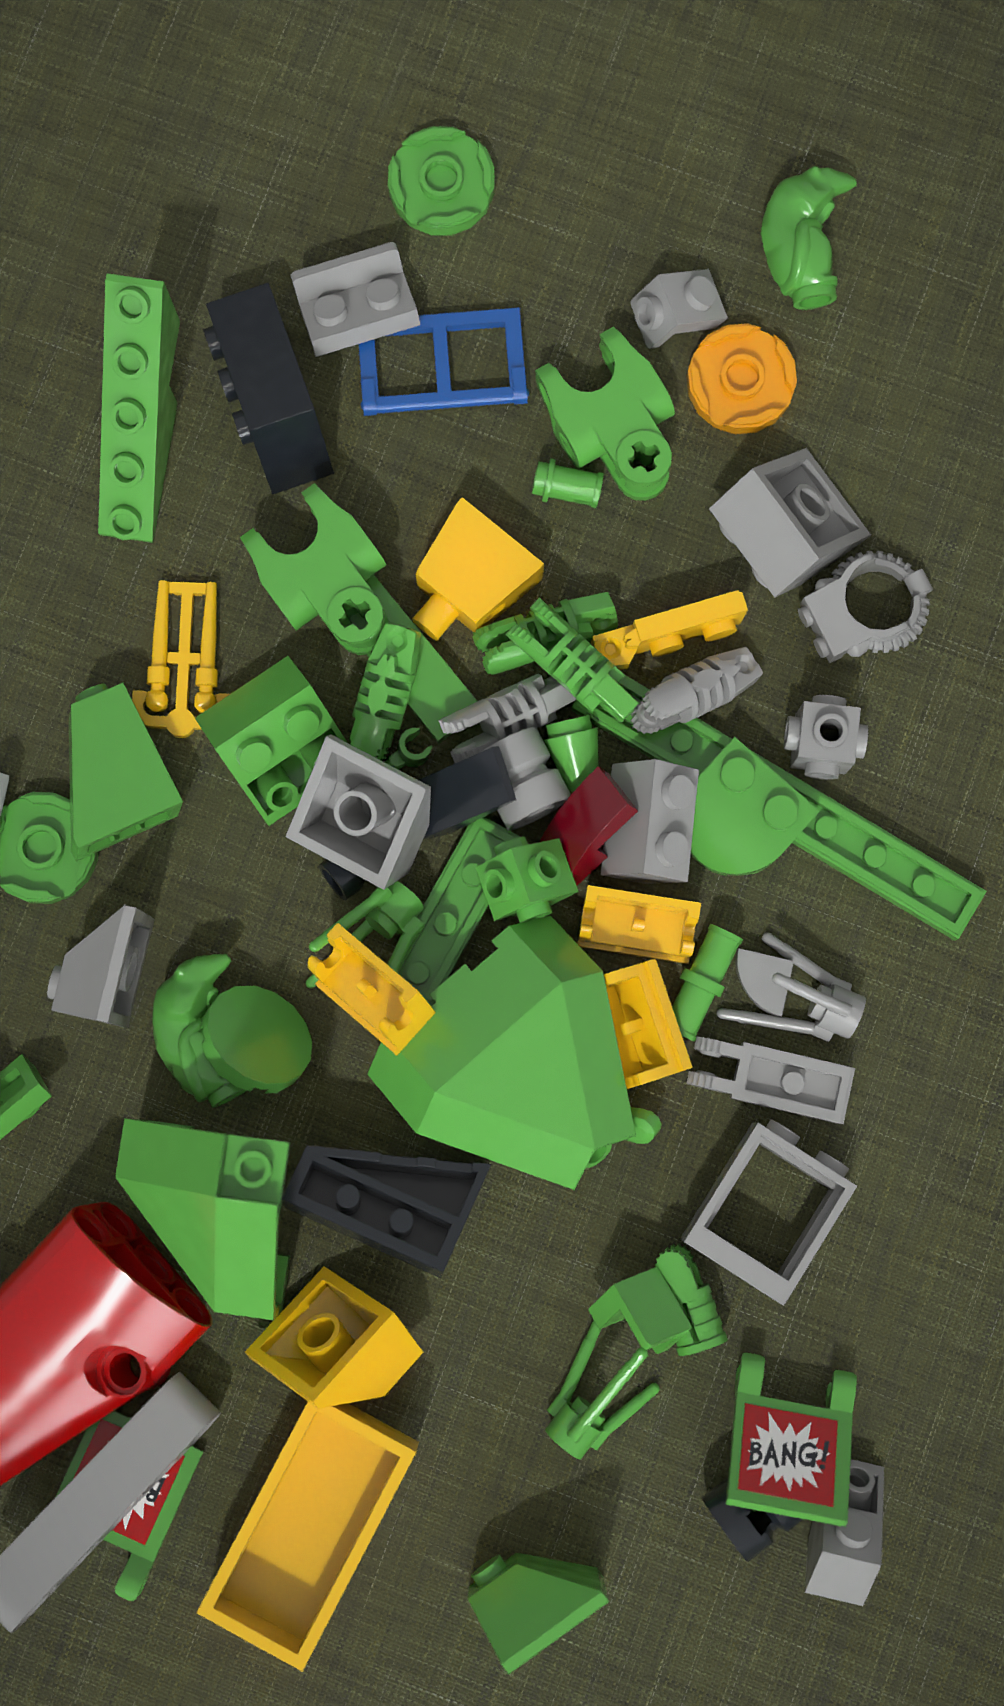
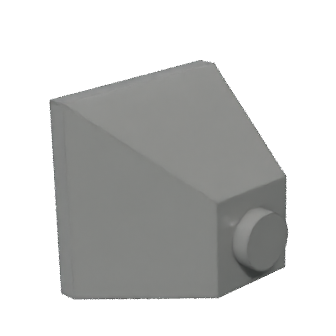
(104, 970)

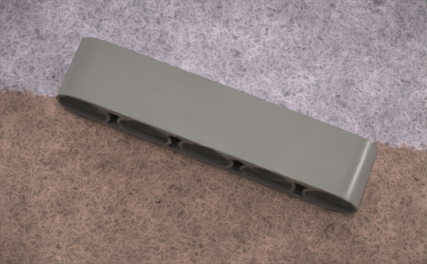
(100, 1497)

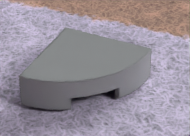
(755, 976)

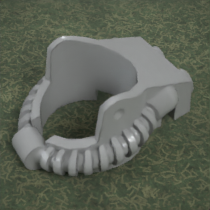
(838, 630)

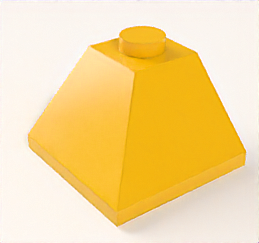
(335, 1344)

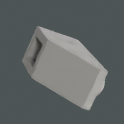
(848, 1558)

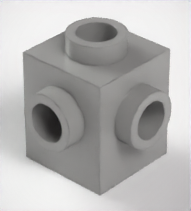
(811, 751)

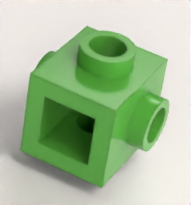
(526, 879)

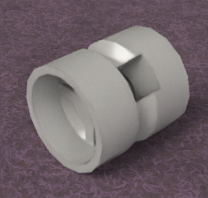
(535, 786)

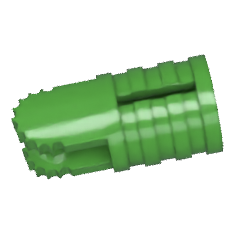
(694, 1298)

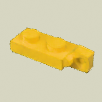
(667, 630)

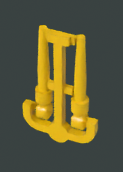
(180, 720)

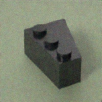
(269, 387)
(388, 1201)

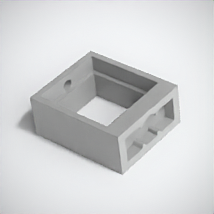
(821, 1168)

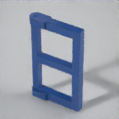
(445, 398)

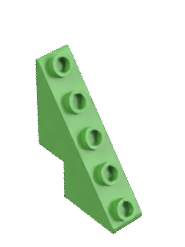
(136, 405)

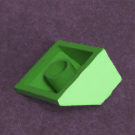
(532, 1603)

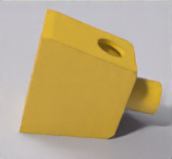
(472, 573)

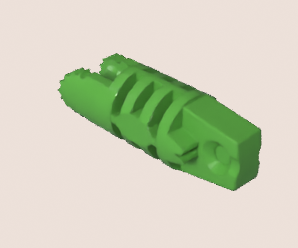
(587, 615)
(576, 664)
(385, 689)

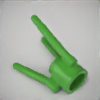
(386, 913)
(580, 1423)

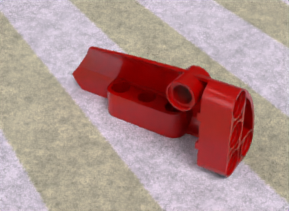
(75, 1320)

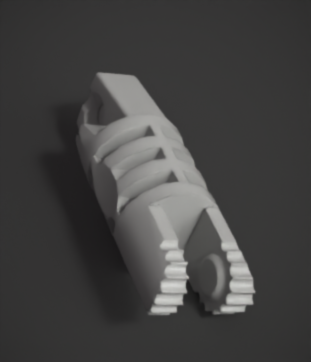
(696, 690)
(507, 712)

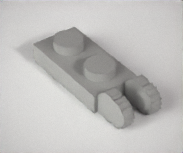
(779, 1080)

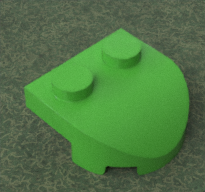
(745, 813)

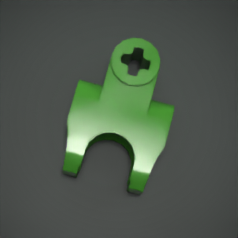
(615, 420)
(326, 576)

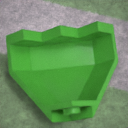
(517, 1060)
(213, 1208)

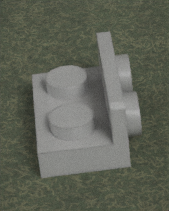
(355, 298)

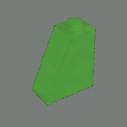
(114, 772)

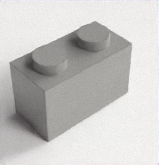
(658, 838)

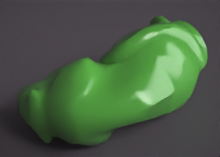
(794, 239)
(177, 1023)

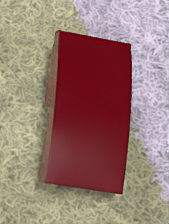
(588, 821)

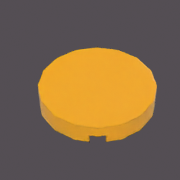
(741, 379)

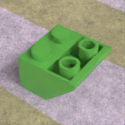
(270, 736)

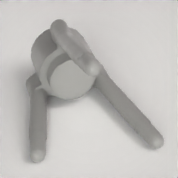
(832, 1005)

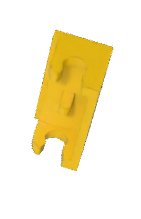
(638, 924)
(370, 991)
(645, 1024)

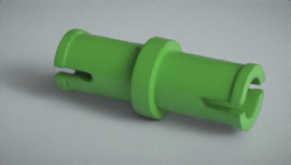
(704, 979)

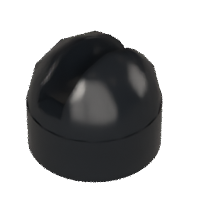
(341, 880)

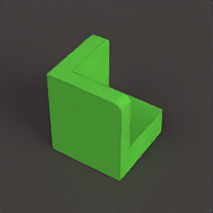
(648, 1309)

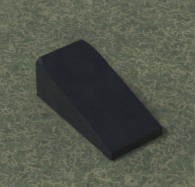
(467, 792)

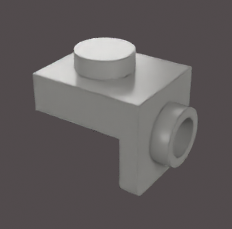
(677, 305)

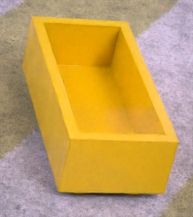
(308, 1530)

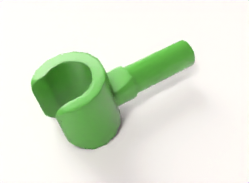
(403, 756)

